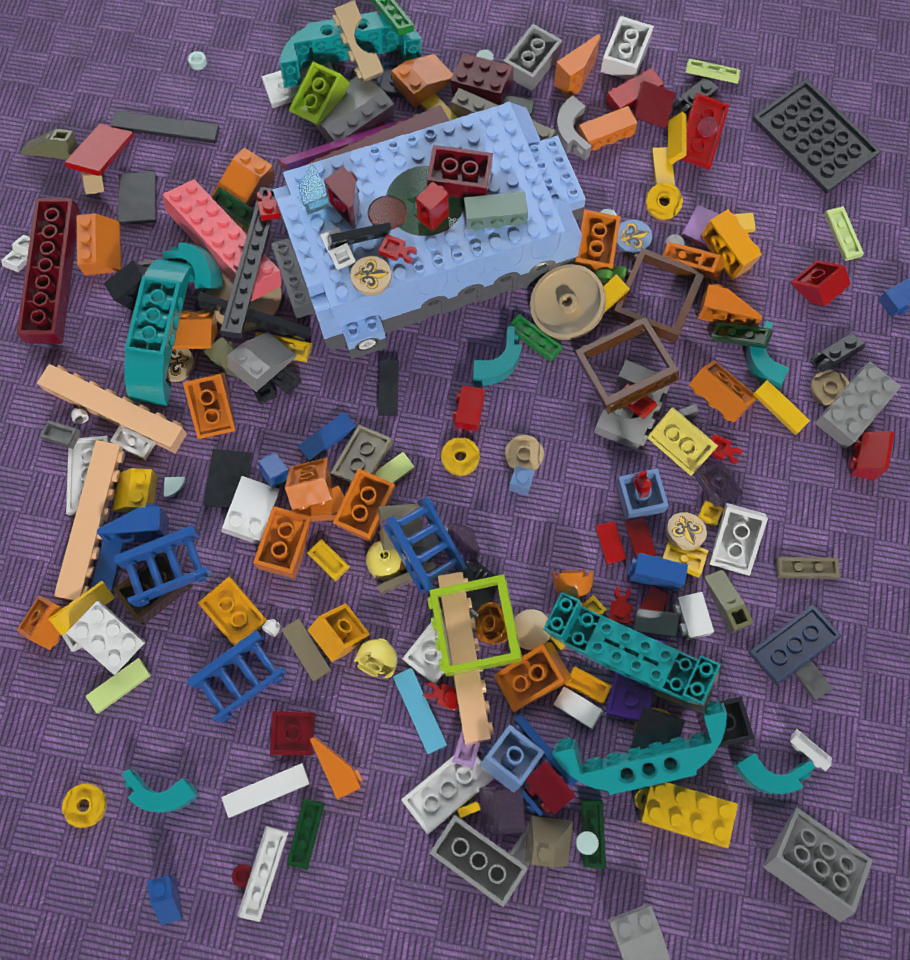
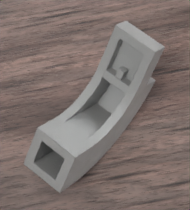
(570, 114)

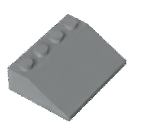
(357, 112)
(819, 865)

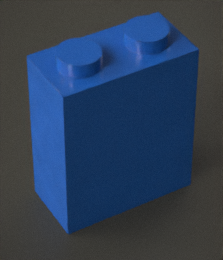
(657, 572)

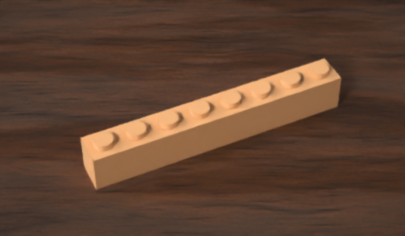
(111, 407)
(90, 516)
(463, 649)

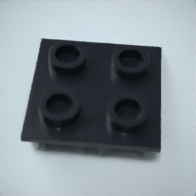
(474, 572)

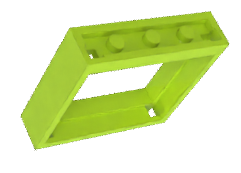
(441, 643)

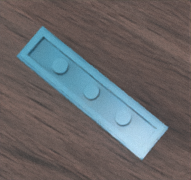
(419, 711)

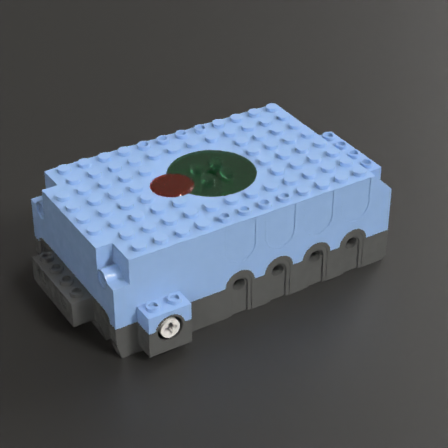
(451, 262)

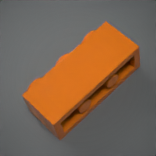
(608, 128)

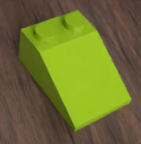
(319, 93)

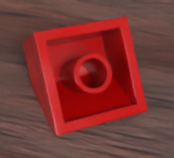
(822, 282)
(871, 454)

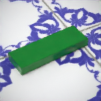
(536, 338)

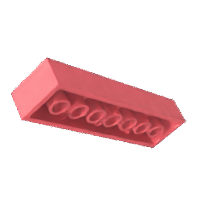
(216, 232)

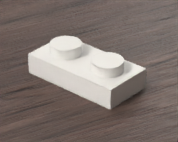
(133, 442)
(815, 754)

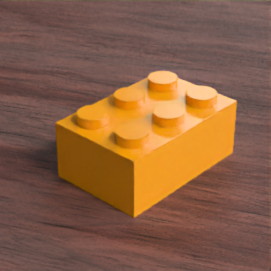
(732, 242)

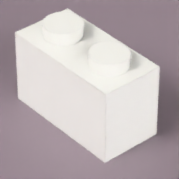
(693, 616)

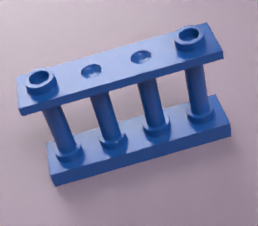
(404, 545)
(148, 553)
(236, 656)
(525, 728)

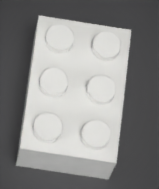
(627, 48)
(106, 637)

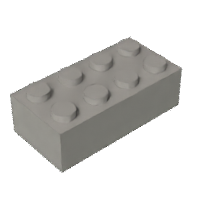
(857, 405)
(479, 861)

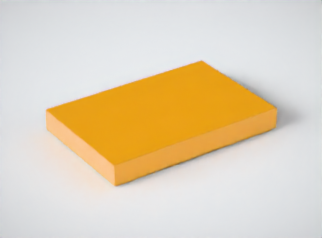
(232, 611)

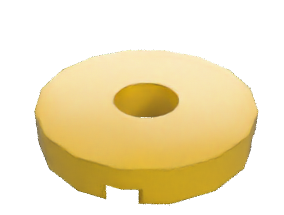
(656, 209)
(455, 466)
(96, 809)

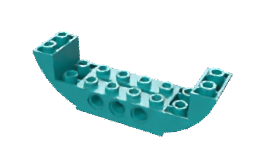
(322, 43)
(155, 330)
(631, 652)
(609, 772)

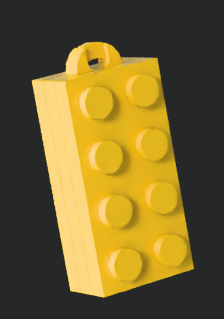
(687, 813)

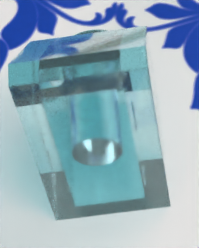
(312, 192)

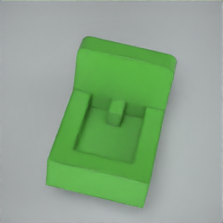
(606, 275)

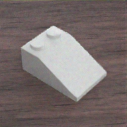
(250, 510)
(738, 538)

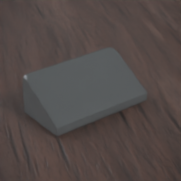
(656, 622)

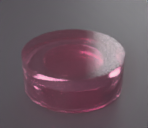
(708, 126)

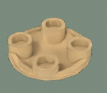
(530, 629)

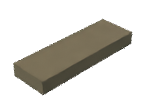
(807, 567)
(402, 579)
(306, 650)

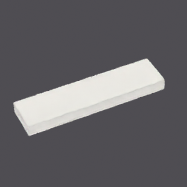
(265, 790)
(262, 874)

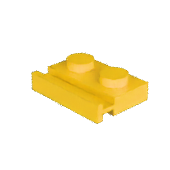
(694, 558)

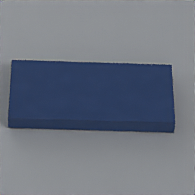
(795, 644)

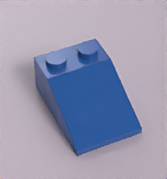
(138, 525)

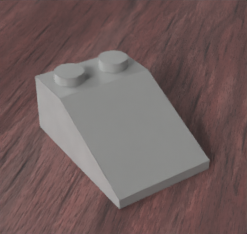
(259, 360)
(638, 935)

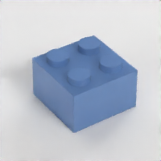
(641, 507)
(511, 758)

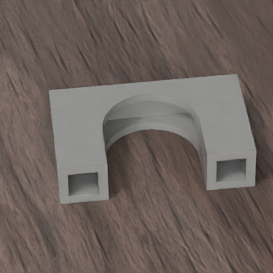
(630, 431)

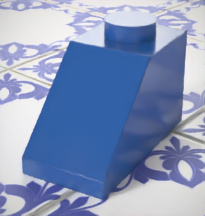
(897, 299)
(165, 899)

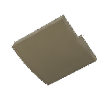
(408, 529)

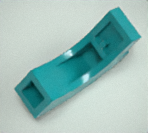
(205, 266)
(762, 366)
(494, 371)
(759, 778)
(173, 799)

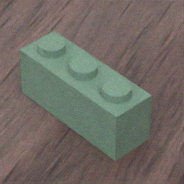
(496, 210)

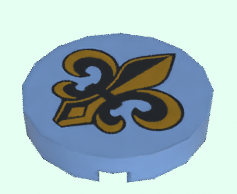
(633, 236)

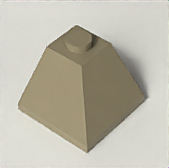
(548, 841)

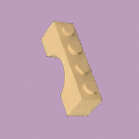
(367, 64)

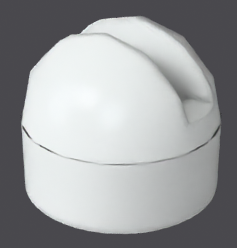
(79, 415)
(271, 627)

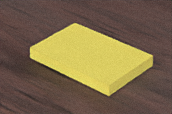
(682, 441)

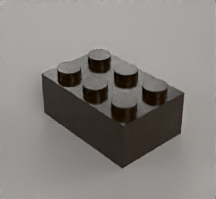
(146, 612)

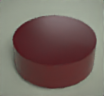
(241, 875)

